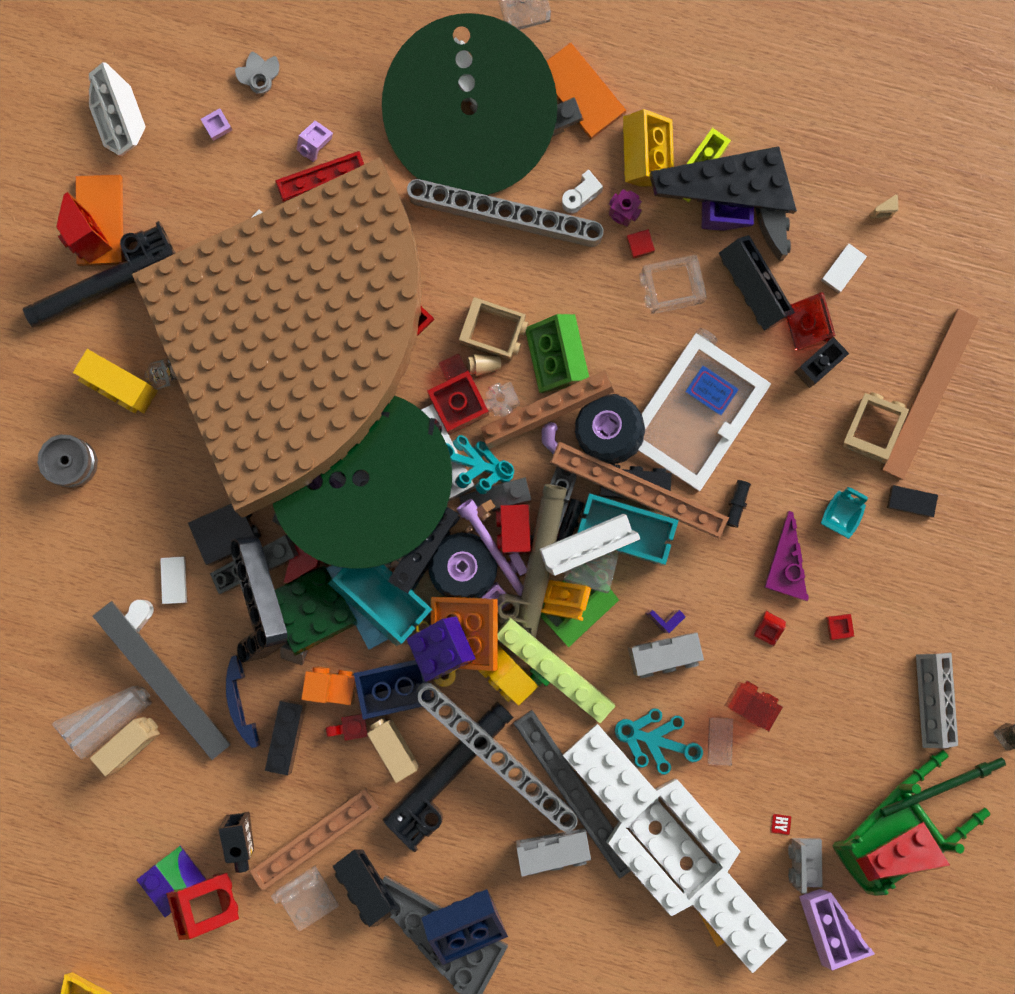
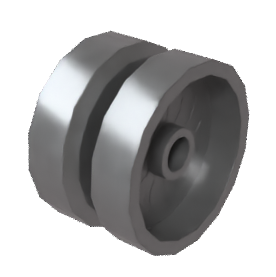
(55, 465)

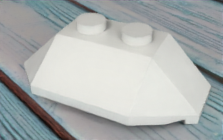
(114, 110)

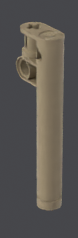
(528, 606)

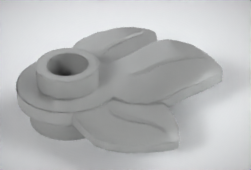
(258, 70)

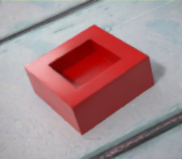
(640, 243)
(840, 626)

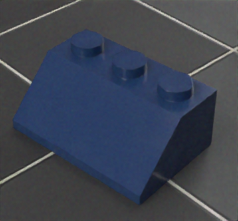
(389, 689)
(464, 927)

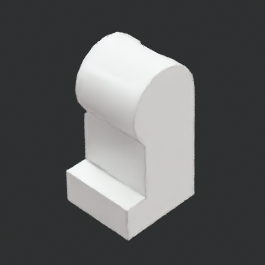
(577, 198)
(139, 613)

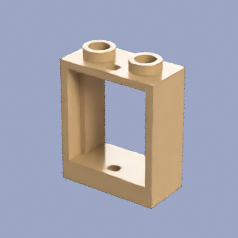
(471, 320)
(866, 448)
(125, 745)
(393, 749)

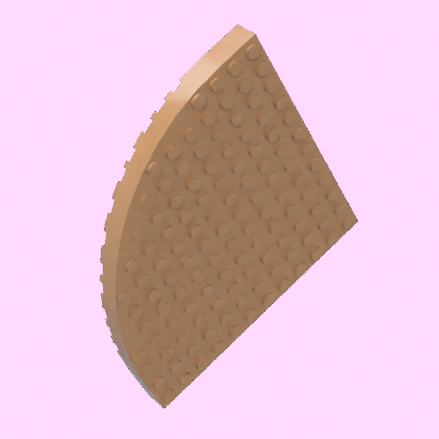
(291, 330)

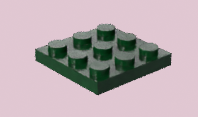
(313, 610)

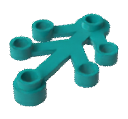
(500, 471)
(653, 739)

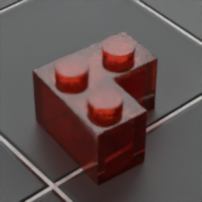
(754, 707)

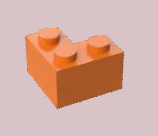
(329, 687)

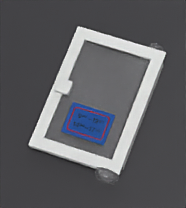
(699, 410)

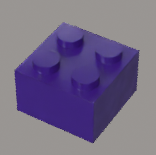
(440, 648)

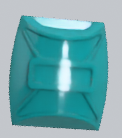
(844, 512)

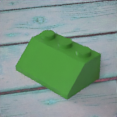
(556, 352)
(569, 629)

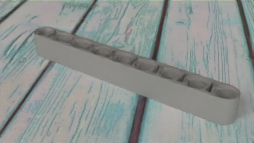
(496, 205)
(501, 767)

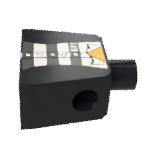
(237, 840)

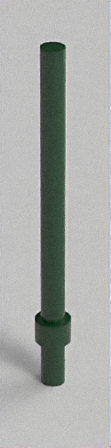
(981, 770)

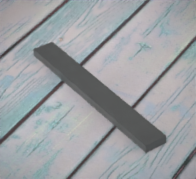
(161, 680)
(570, 787)

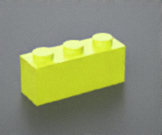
(711, 148)

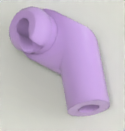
(548, 436)

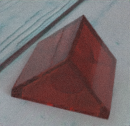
(811, 322)

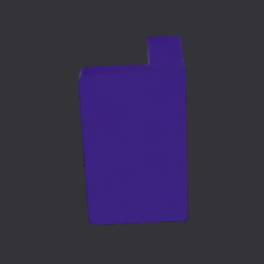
(669, 623)

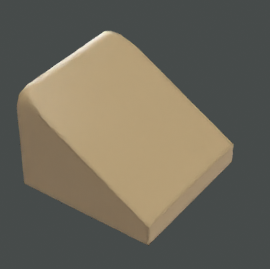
(886, 209)

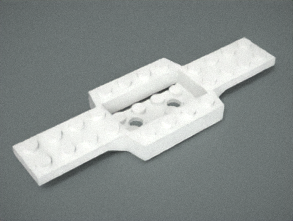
(705, 884)

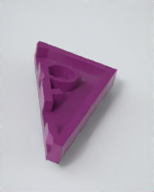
(786, 566)

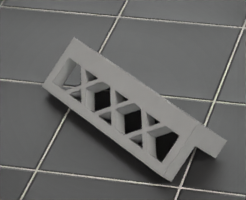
(934, 700)

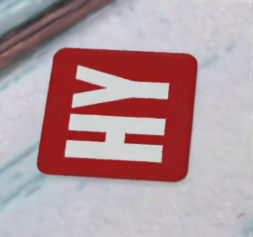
(781, 824)

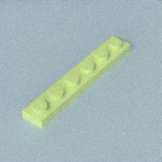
(555, 670)

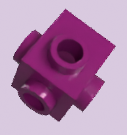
(622, 214)

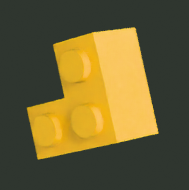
(511, 678)

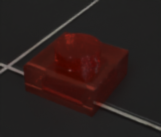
(452, 367)

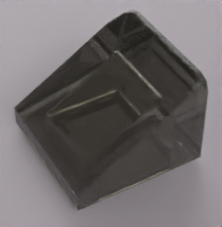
(1006, 736)

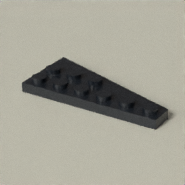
(733, 180)

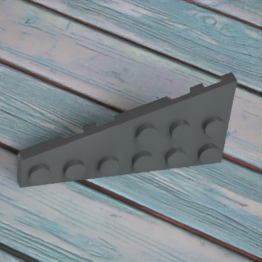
(466, 974)

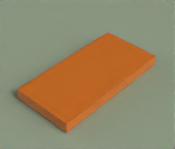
(577, 79)
(104, 200)

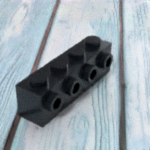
(756, 282)

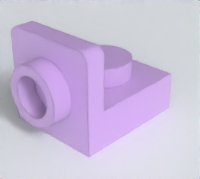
(312, 140)

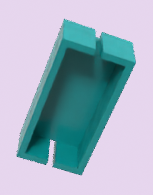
(651, 527)
(380, 601)

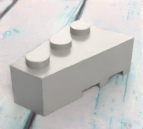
(666, 655)
(553, 851)

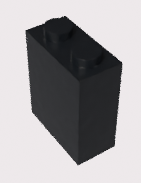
(217, 530)

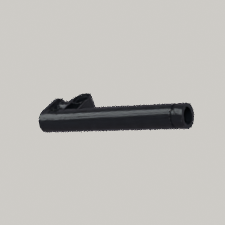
(151, 248)
(411, 811)

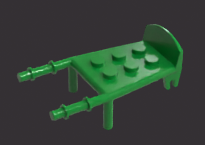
(878, 830)

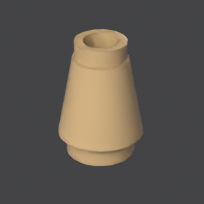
(483, 364)

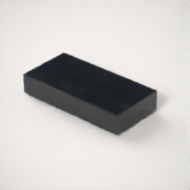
(912, 501)

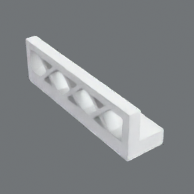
(588, 545)

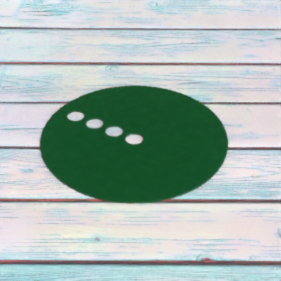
(512, 97)
(392, 511)

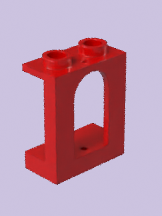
(182, 913)

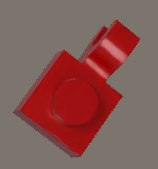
(352, 727)

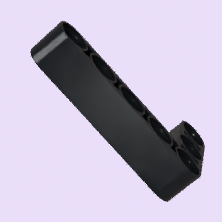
(260, 601)

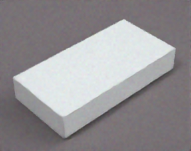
(844, 268)
(173, 580)

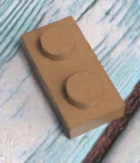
(483, 513)

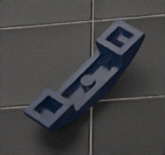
(249, 731)

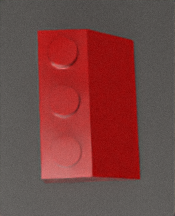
(80, 231)

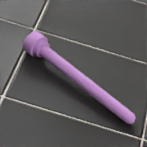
(469, 511)

